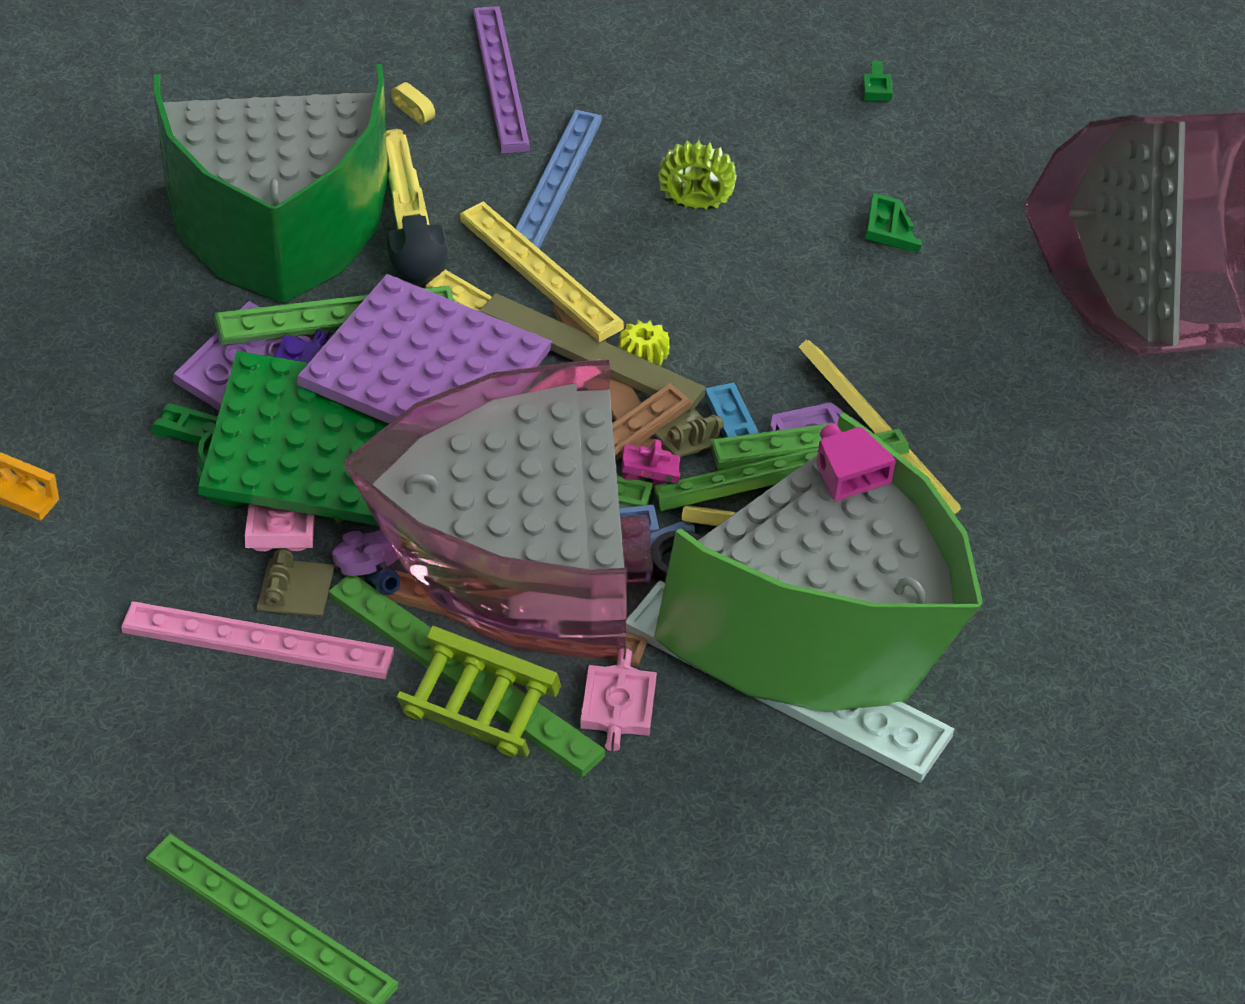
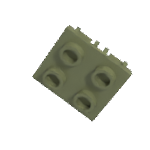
(690, 433)
(295, 586)

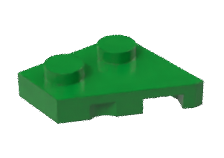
(890, 224)

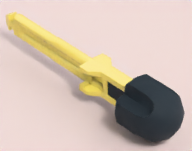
(416, 247)

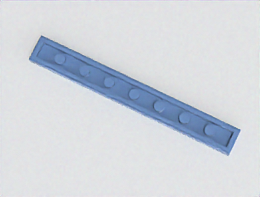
(558, 176)

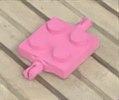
(618, 700)

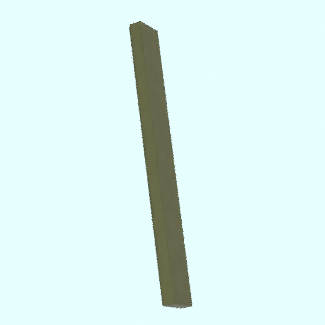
(584, 347)

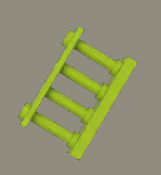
(477, 658)

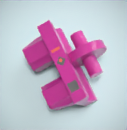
(650, 463)

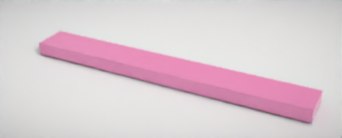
(258, 640)

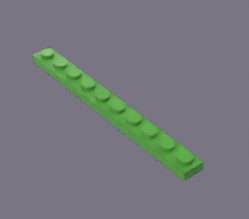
(410, 636)

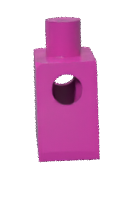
(852, 462)

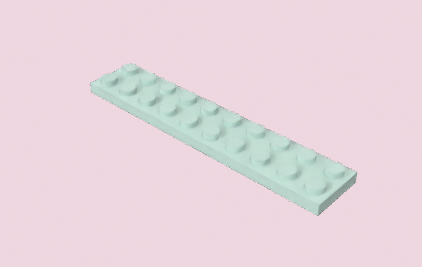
(889, 733)

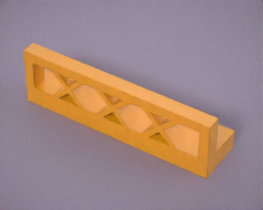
(19, 490)

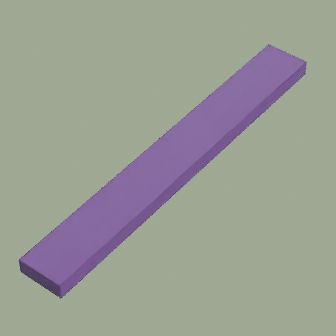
(501, 80)

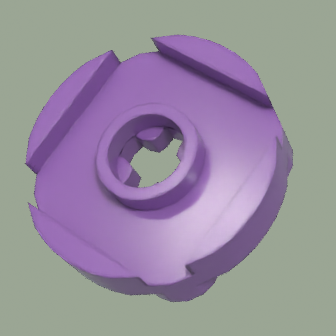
(362, 552)

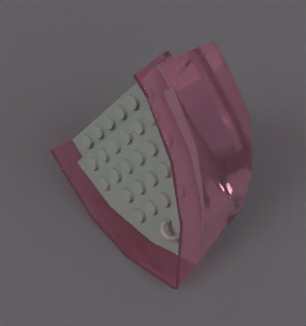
(1150, 228)
(513, 508)

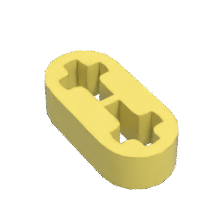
(413, 103)

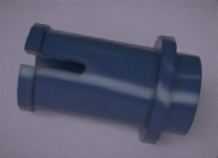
(385, 580)

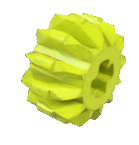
(645, 341)

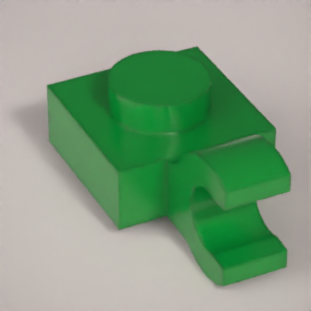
(876, 84)

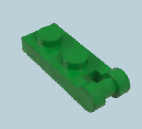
(190, 425)

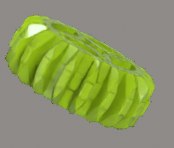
(697, 175)

